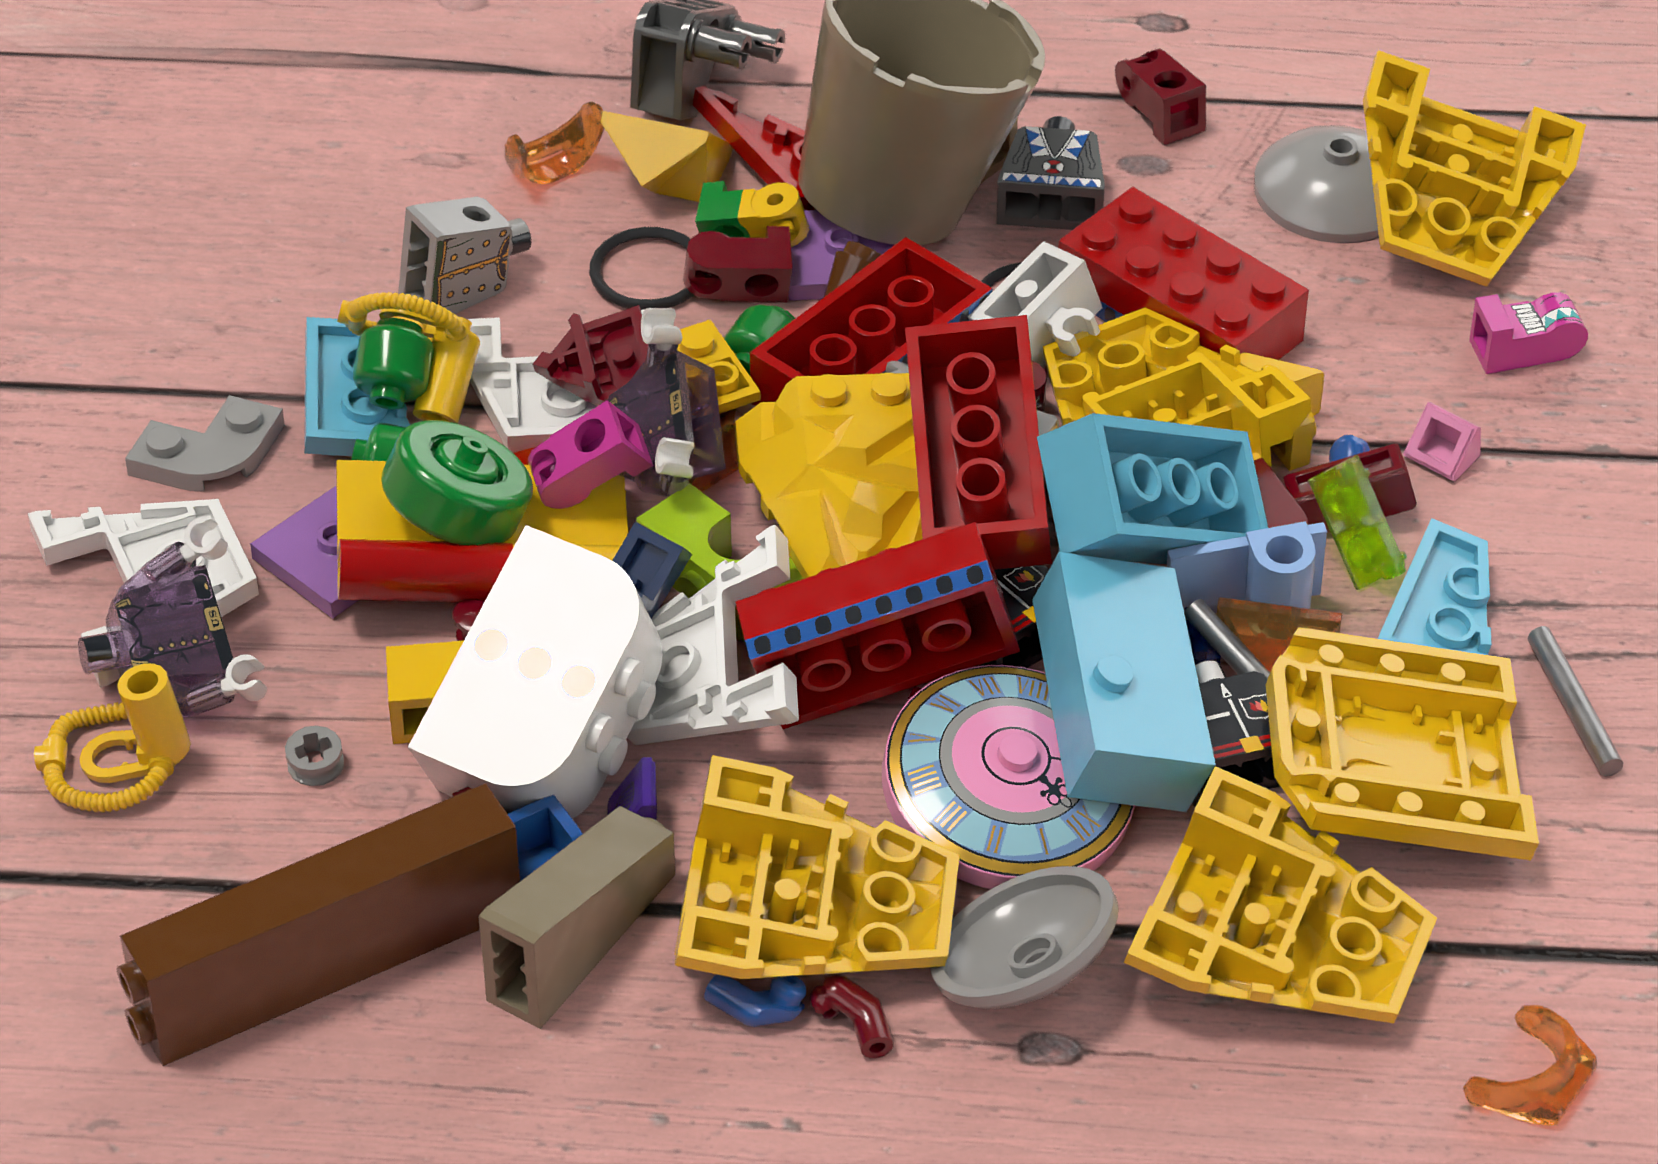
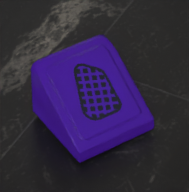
(637, 790)

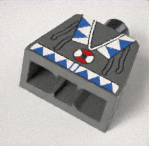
(1051, 177)

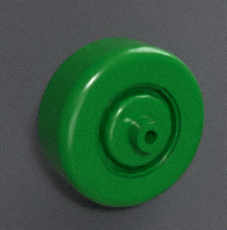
(456, 483)

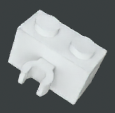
(1054, 295)

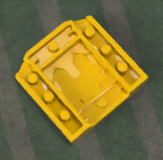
(1399, 743)

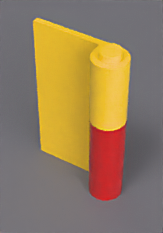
(395, 561)

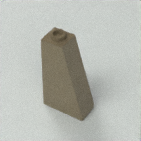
(571, 912)

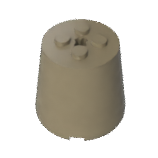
(912, 110)

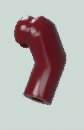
(860, 1006)

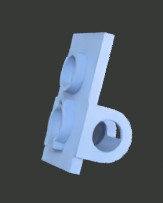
(1264, 566)

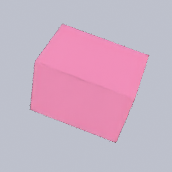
(1444, 442)

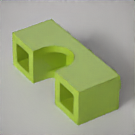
(703, 530)

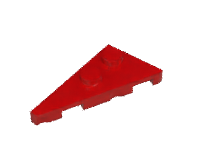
(768, 147)

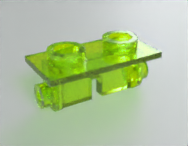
(1357, 523)

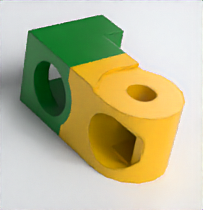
(750, 211)

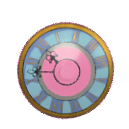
(984, 777)

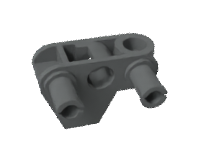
(678, 48)

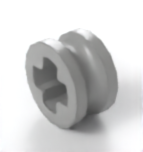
(309, 740)

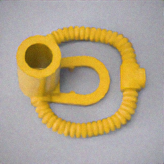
(452, 341)
(156, 731)

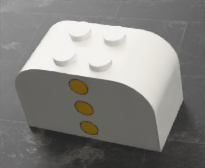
(544, 681)

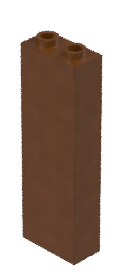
(317, 925)

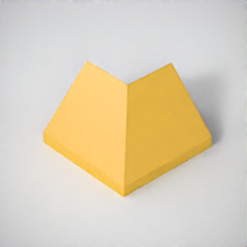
(668, 156)

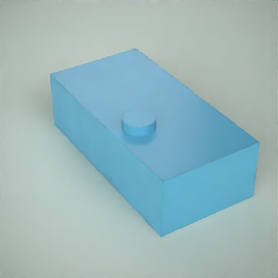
(1148, 486)
(1122, 683)

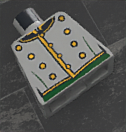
(458, 251)

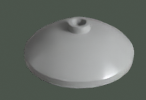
(1319, 184)
(1027, 937)

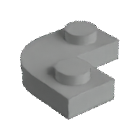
(187, 458)

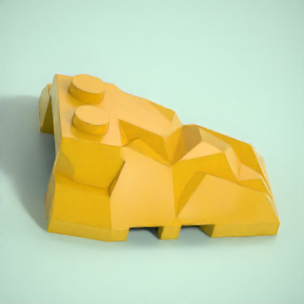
(1453, 182)
(1161, 373)
(835, 466)
(805, 886)
(1277, 914)

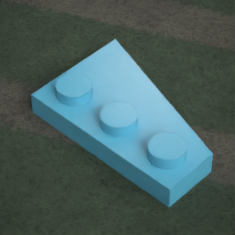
(333, 404)
(1444, 594)

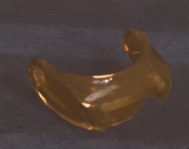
(576, 138)
(1549, 1094)

